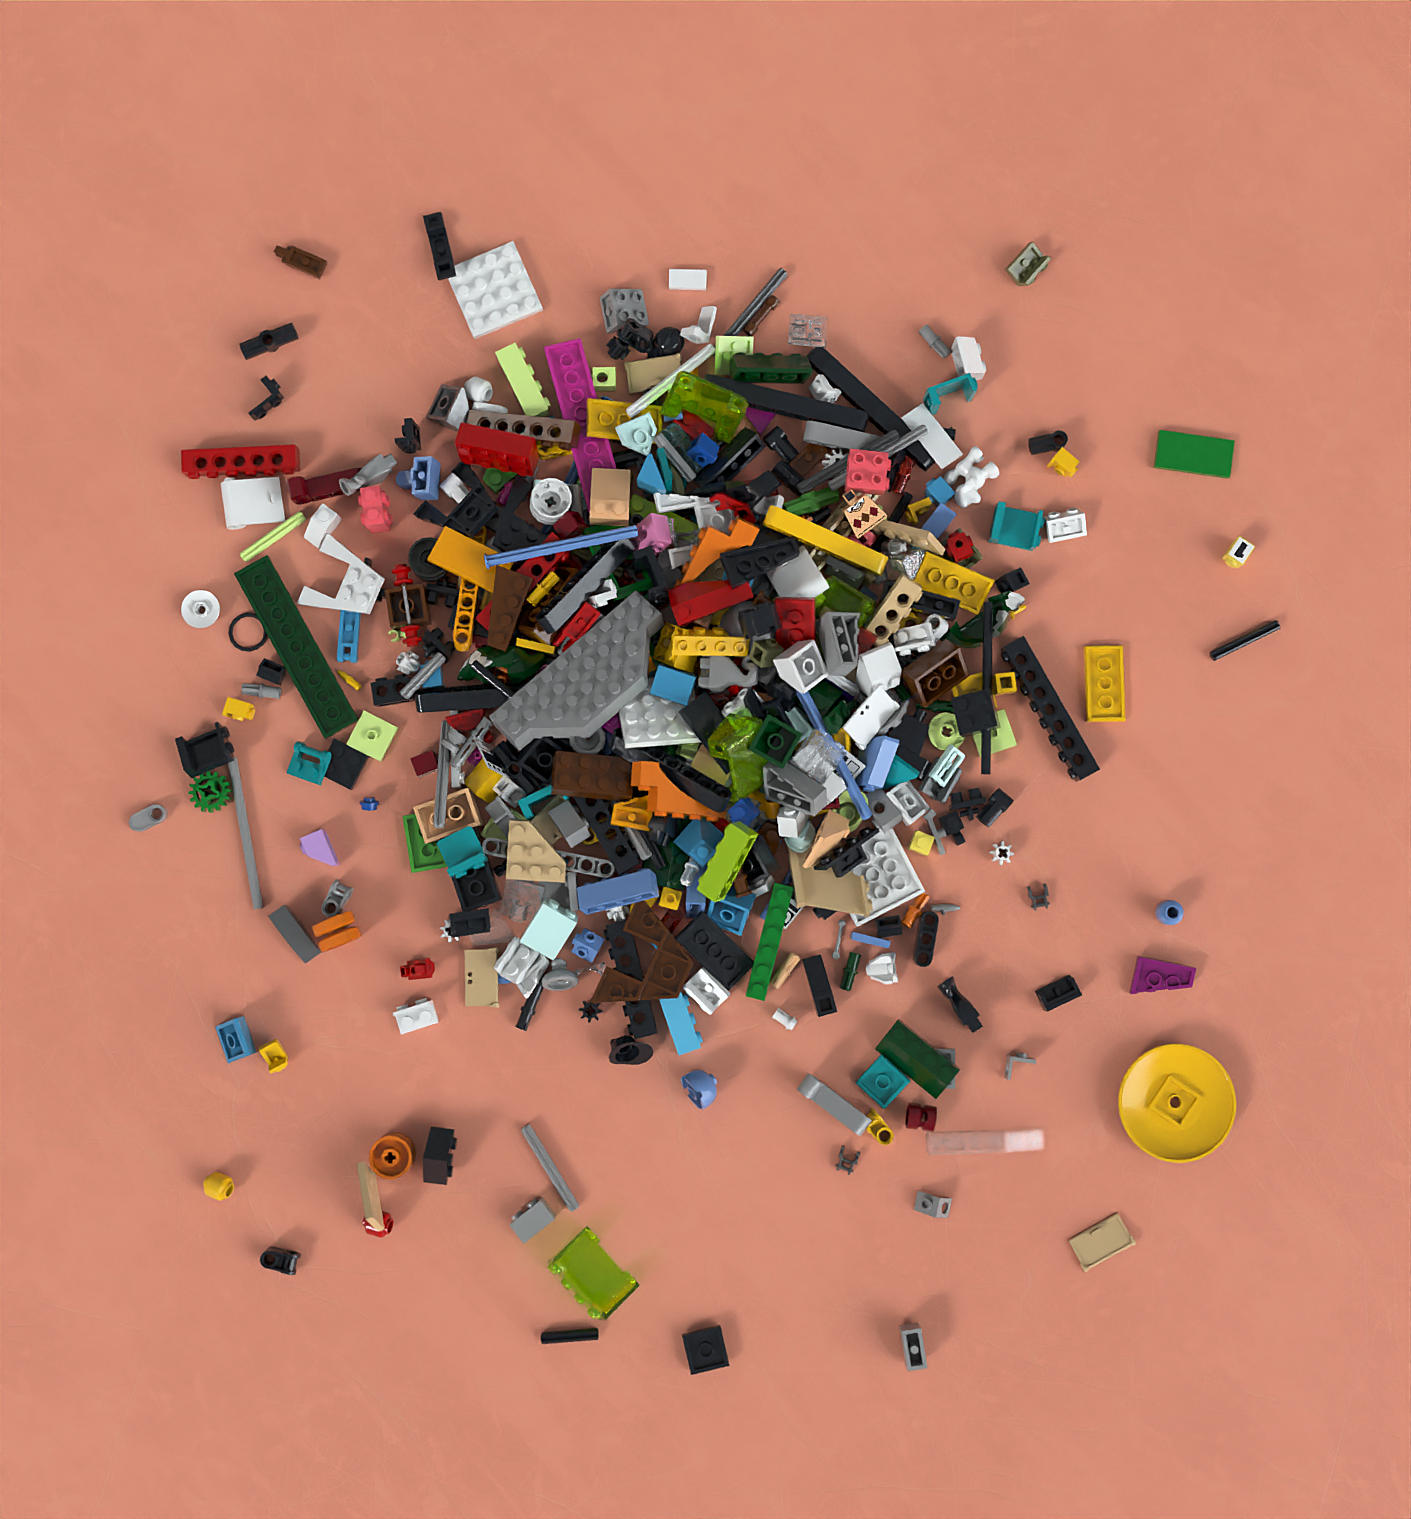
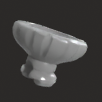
(593, 746)
(559, 978)

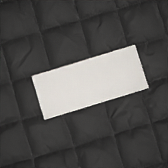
(937, 440)

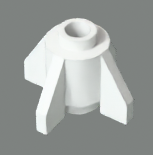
(883, 968)

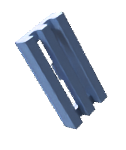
(870, 940)

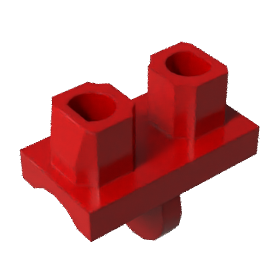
(418, 969)

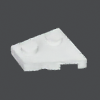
(533, 975)

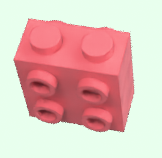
(867, 471)
(375, 509)

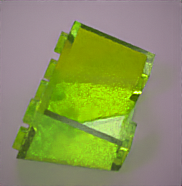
(706, 401)
(746, 767)
(592, 1275)

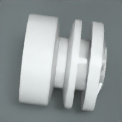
(550, 490)

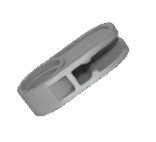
(144, 819)

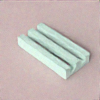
(944, 763)

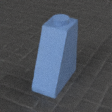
(938, 521)
(877, 761)
(694, 899)

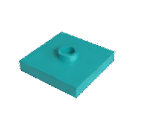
(664, 470)
(882, 1081)

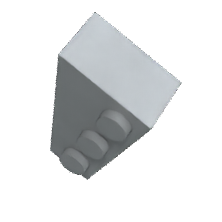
(839, 641)
(793, 789)

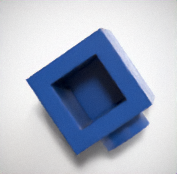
(703, 450)
(743, 811)

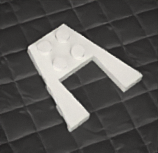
(705, 514)
(358, 587)

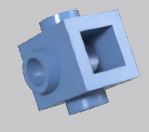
(587, 945)

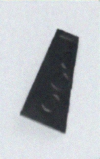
(753, 561)

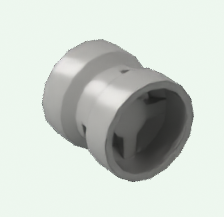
(453, 740)

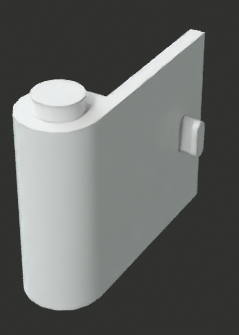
(250, 502)
(798, 577)

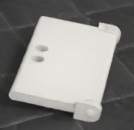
(868, 721)

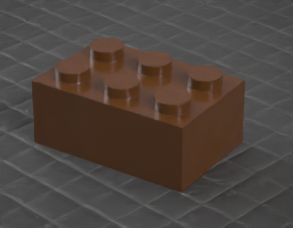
(935, 673)

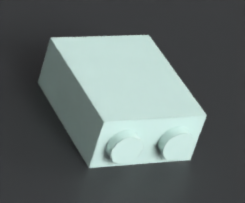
(549, 928)

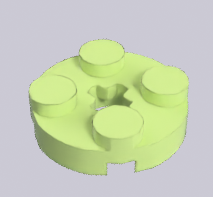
(935, 730)

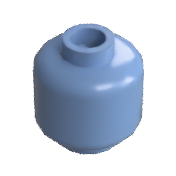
(1175, 912)

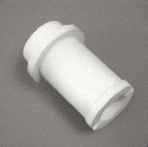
(785, 1019)

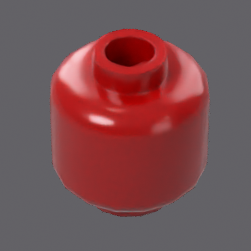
(388, 1225)

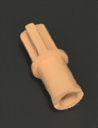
(784, 970)

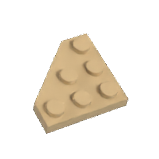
(532, 855)

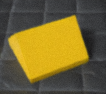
(482, 781)

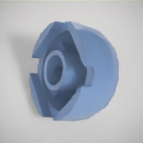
(701, 1087)

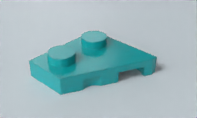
(899, 773)

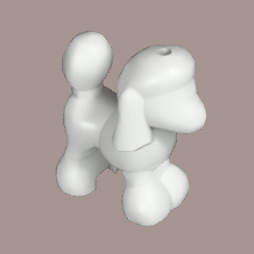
(975, 477)

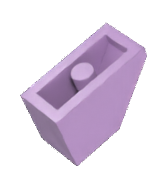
(319, 847)

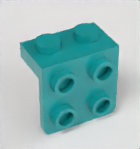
(462, 852)

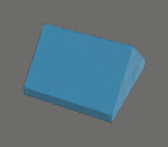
(649, 477)
(673, 684)
(236, 1039)

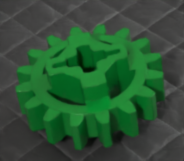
(207, 798)

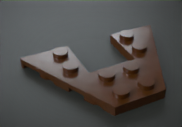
(665, 973)

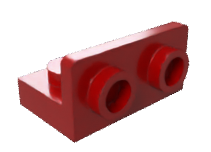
(694, 425)

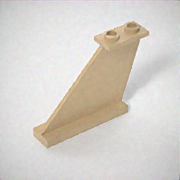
(826, 891)

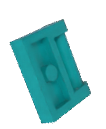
(305, 769)

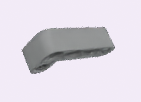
(834, 1104)

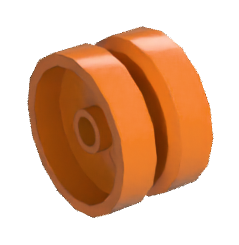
(336, 931)
(381, 1159)

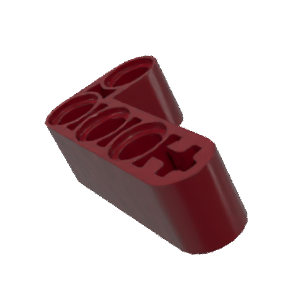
(318, 488)

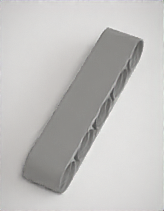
(836, 436)

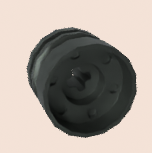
(418, 561)

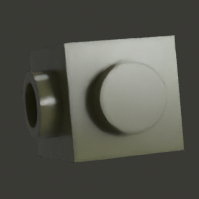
(764, 652)

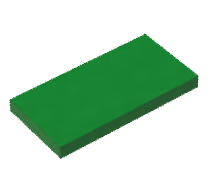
(1194, 454)

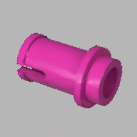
(503, 497)

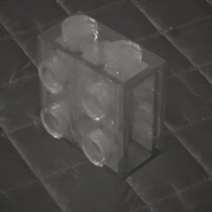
(818, 756)

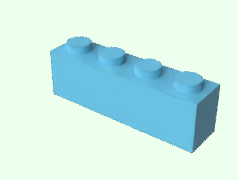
(681, 1024)

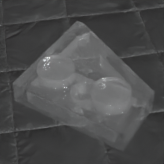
(498, 932)

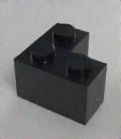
(438, 1156)

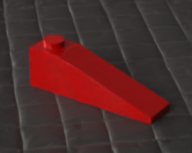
(701, 599)

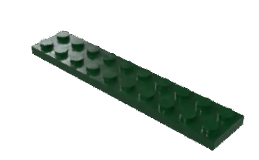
(296, 647)

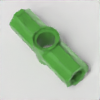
(811, 501)

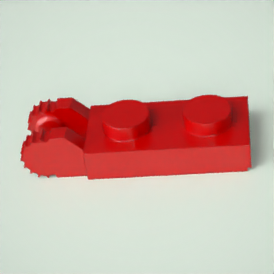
(577, 625)

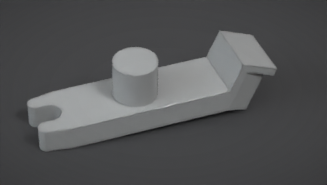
(935, 833)

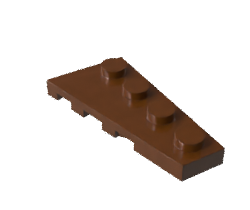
(507, 604)

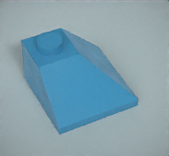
(699, 840)

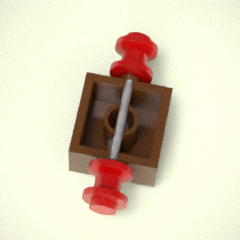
(407, 606)

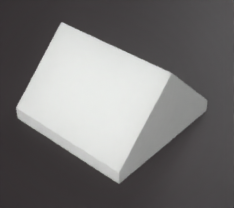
(908, 802)

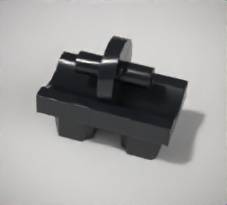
(443, 589)
(433, 645)
(783, 692)
(975, 799)

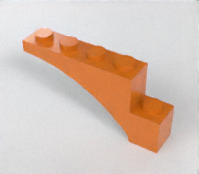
(712, 543)
(665, 796)

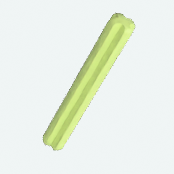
(272, 536)

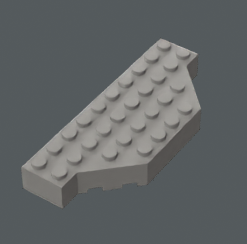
(586, 680)

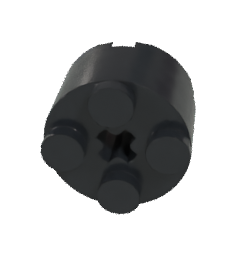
(759, 621)

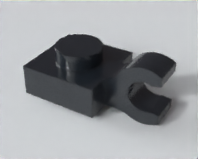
(952, 825)

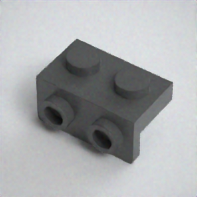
(933, 788)

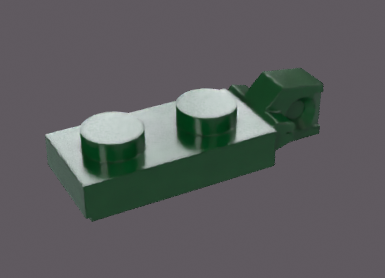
(838, 715)

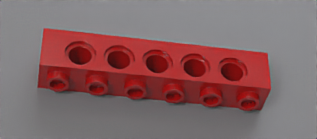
(193, 457)
(527, 570)

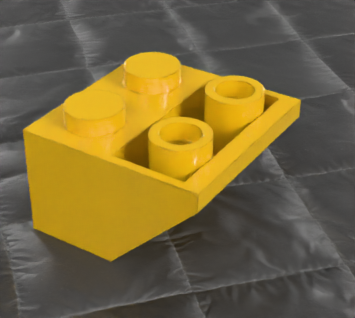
(663, 649)

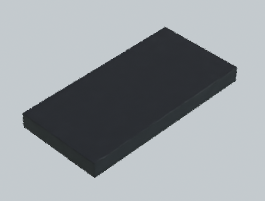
(703, 719)
(715, 950)

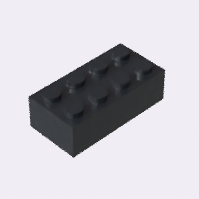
(478, 886)

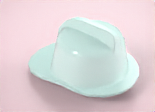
(804, 840)

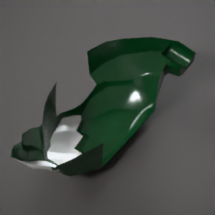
(971, 633)
(518, 662)

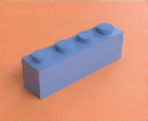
(617, 891)

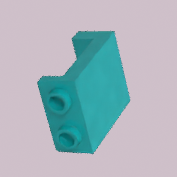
(535, 798)

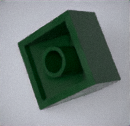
(775, 741)

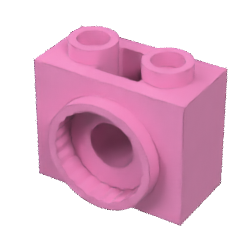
(653, 532)

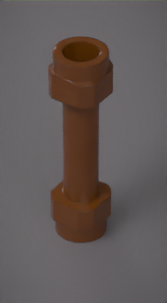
(771, 304)

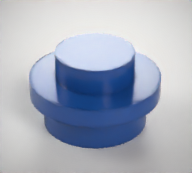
(369, 803)

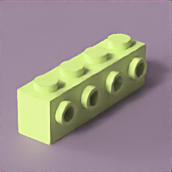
(521, 380)

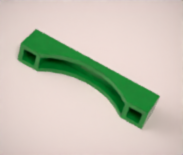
(769, 941)

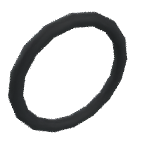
(231, 635)

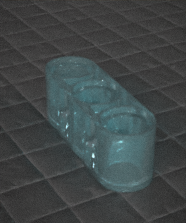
(681, 442)

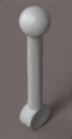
(841, 923)

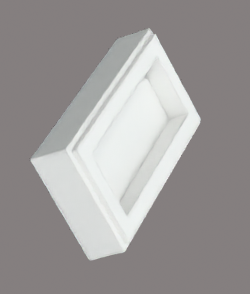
(687, 279)

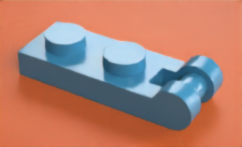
(348, 636)

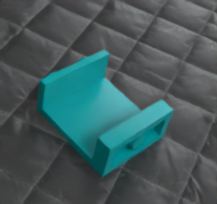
(932, 394)
(1016, 527)

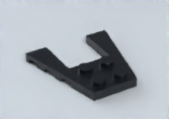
(470, 513)
(512, 530)

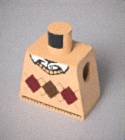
(862, 512)

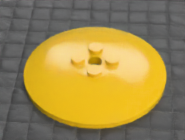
(1204, 1107)

